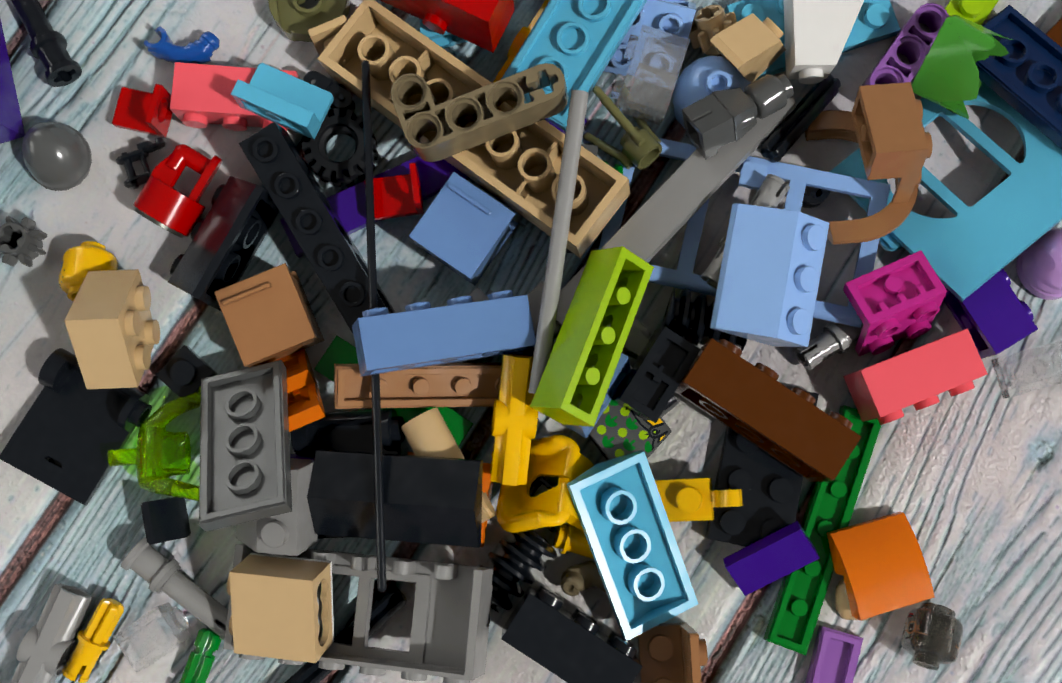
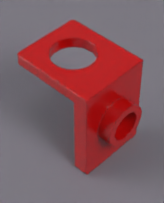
(144, 111)
(398, 195)

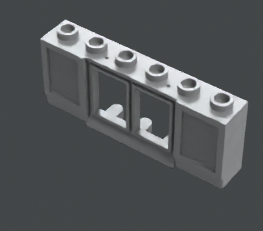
(447, 618)

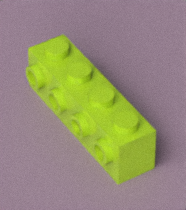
(592, 337)

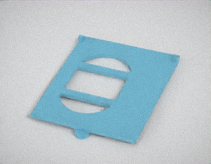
(1000, 225)

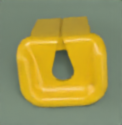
(552, 457)

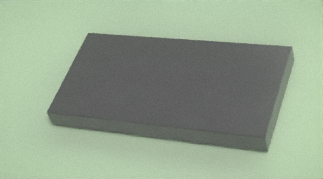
(244, 446)

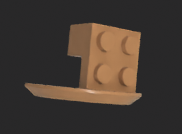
(892, 145)

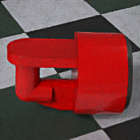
(168, 206)

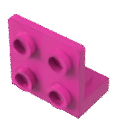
(895, 302)

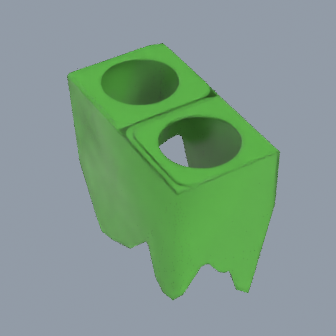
(950, 67)

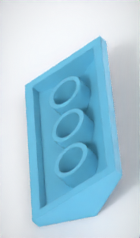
(632, 543)

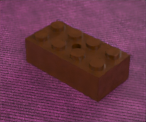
(768, 412)

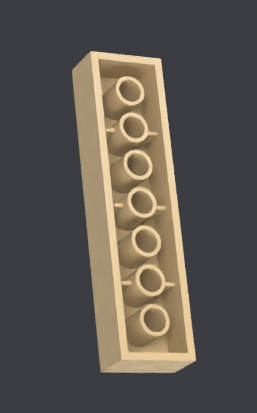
(514, 168)

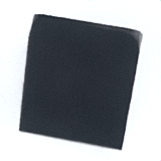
(165, 520)

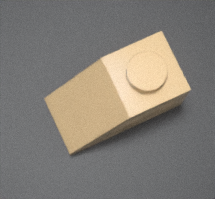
(750, 45)

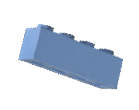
(442, 334)

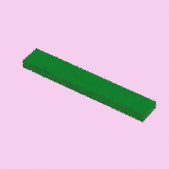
(827, 510)

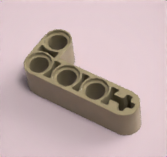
(482, 103)

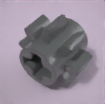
(29, 245)

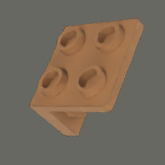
(671, 654)

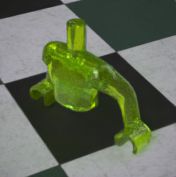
(162, 452)

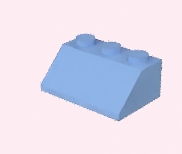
(770, 275)

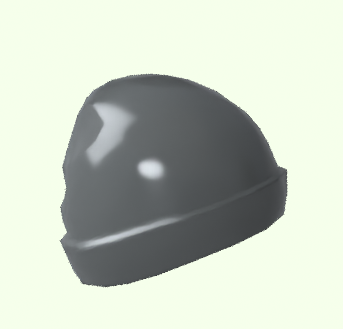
(56, 155)

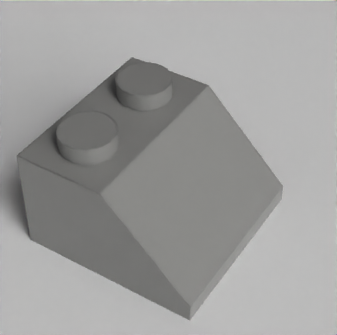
(287, 532)

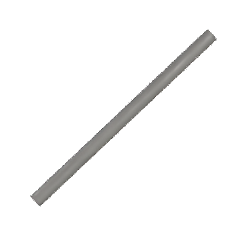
(559, 235)

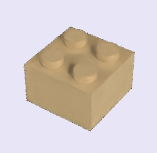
(112, 329)

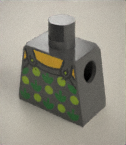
(623, 432)

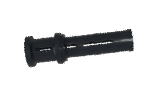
(47, 44)

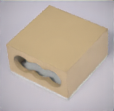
(281, 607)

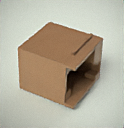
(269, 316)

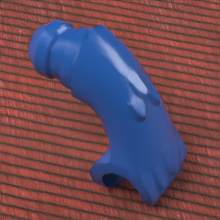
(197, 52)

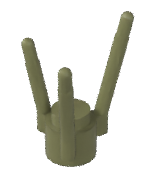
(638, 145)

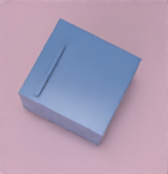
(464, 228)

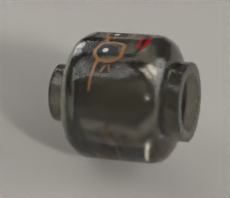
(932, 635)

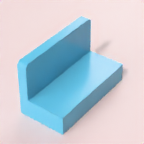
(284, 100)

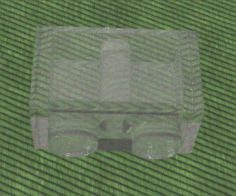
(651, 74)

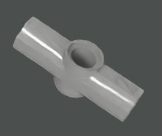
(51, 640)

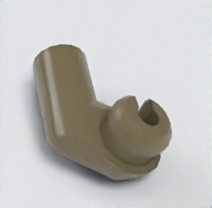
(580, 578)

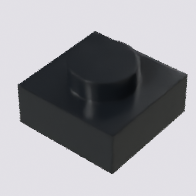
(185, 372)

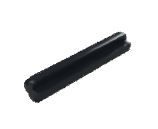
(800, 119)

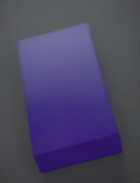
(771, 558)

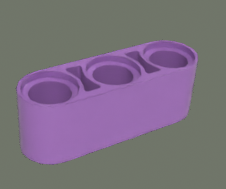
(910, 42)

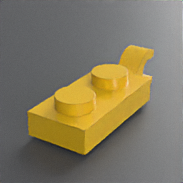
(695, 499)

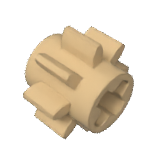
(706, 24)

